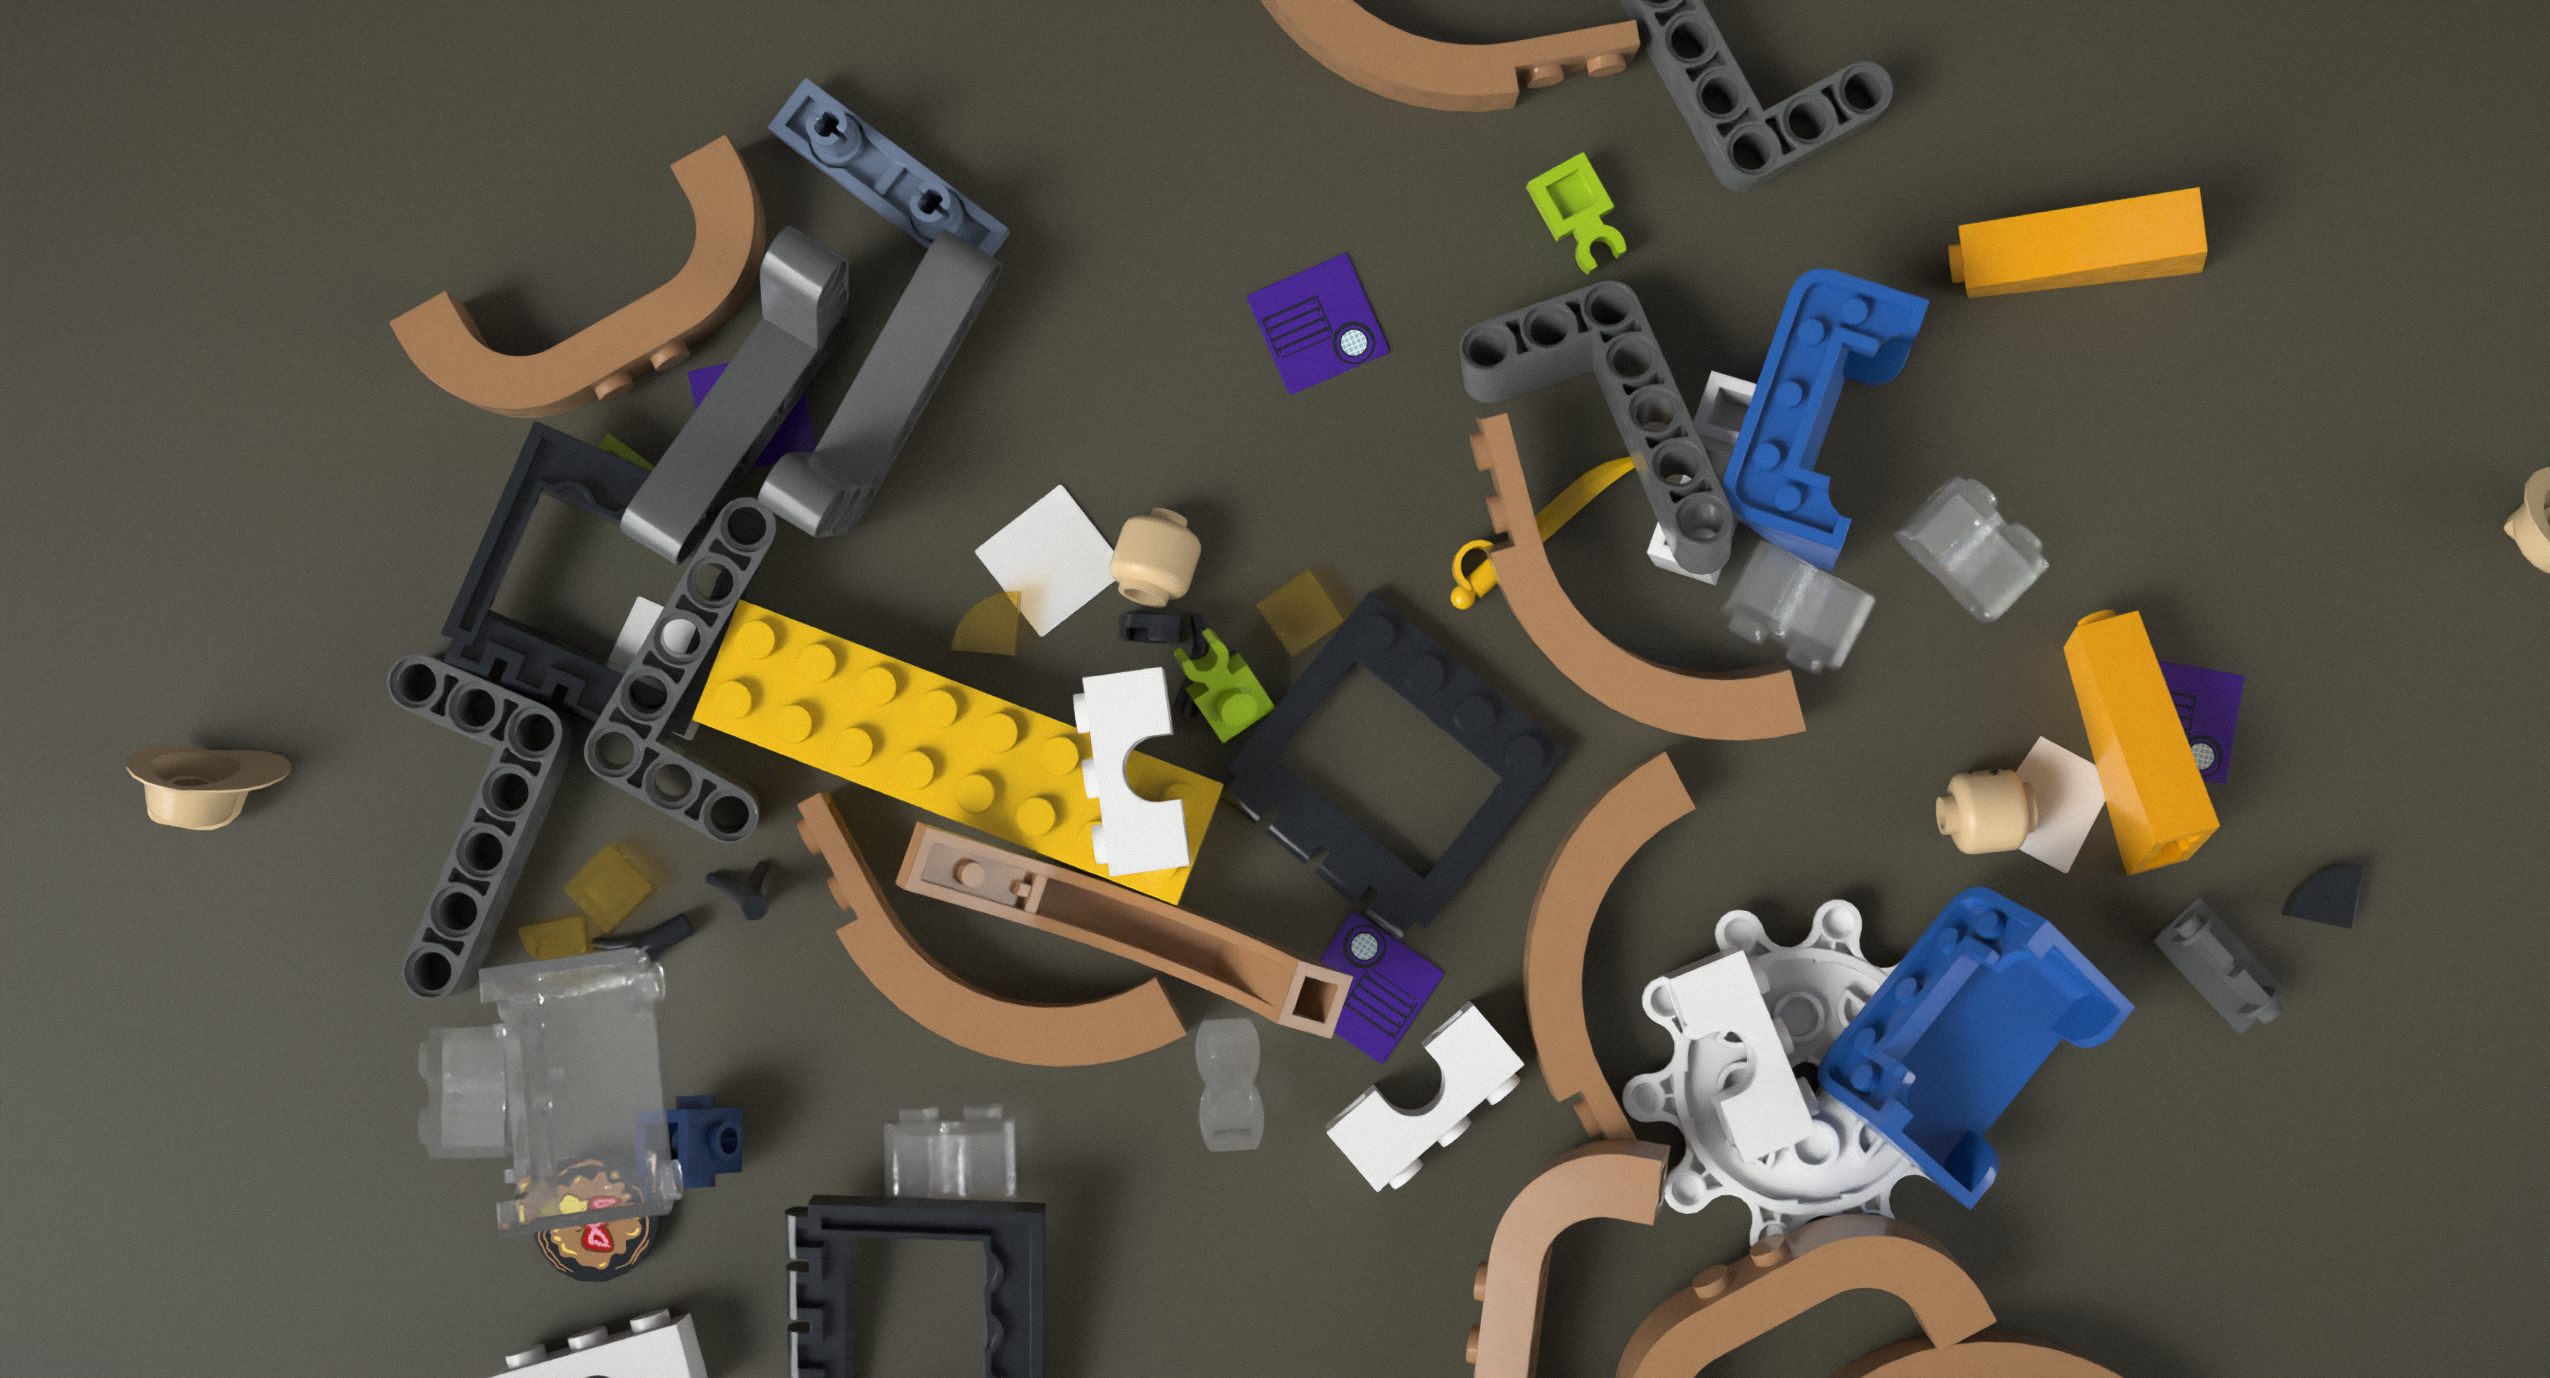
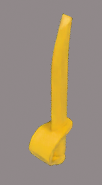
(1547, 521)

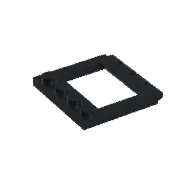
(537, 661)
(1447, 697)
(823, 1287)

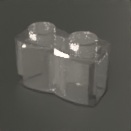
(1973, 548)
(1797, 607)
(467, 1094)
(1232, 1099)
(951, 1155)

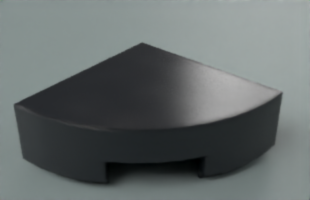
(1150, 628)
(2327, 896)

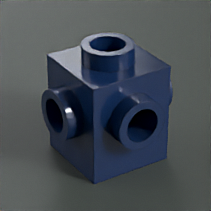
(705, 1139)

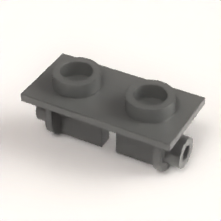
(2220, 967)

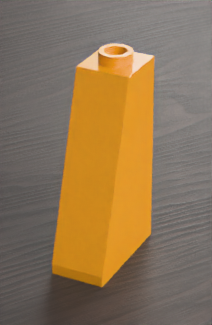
(2083, 245)
(2138, 743)

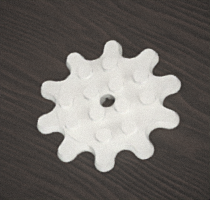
(1817, 995)

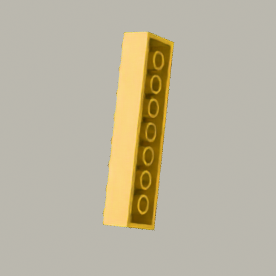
(932, 742)

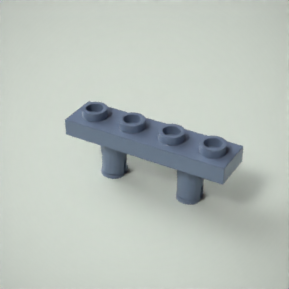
(881, 171)

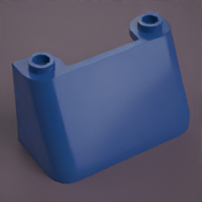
(1826, 334)
(1965, 1033)

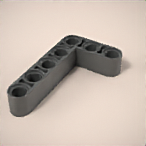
(1747, 122)
(800, 327)
(1633, 401)
(836, 483)
(676, 671)
(487, 815)

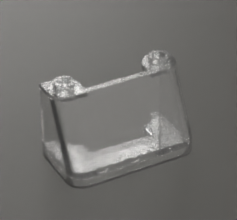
(583, 1092)

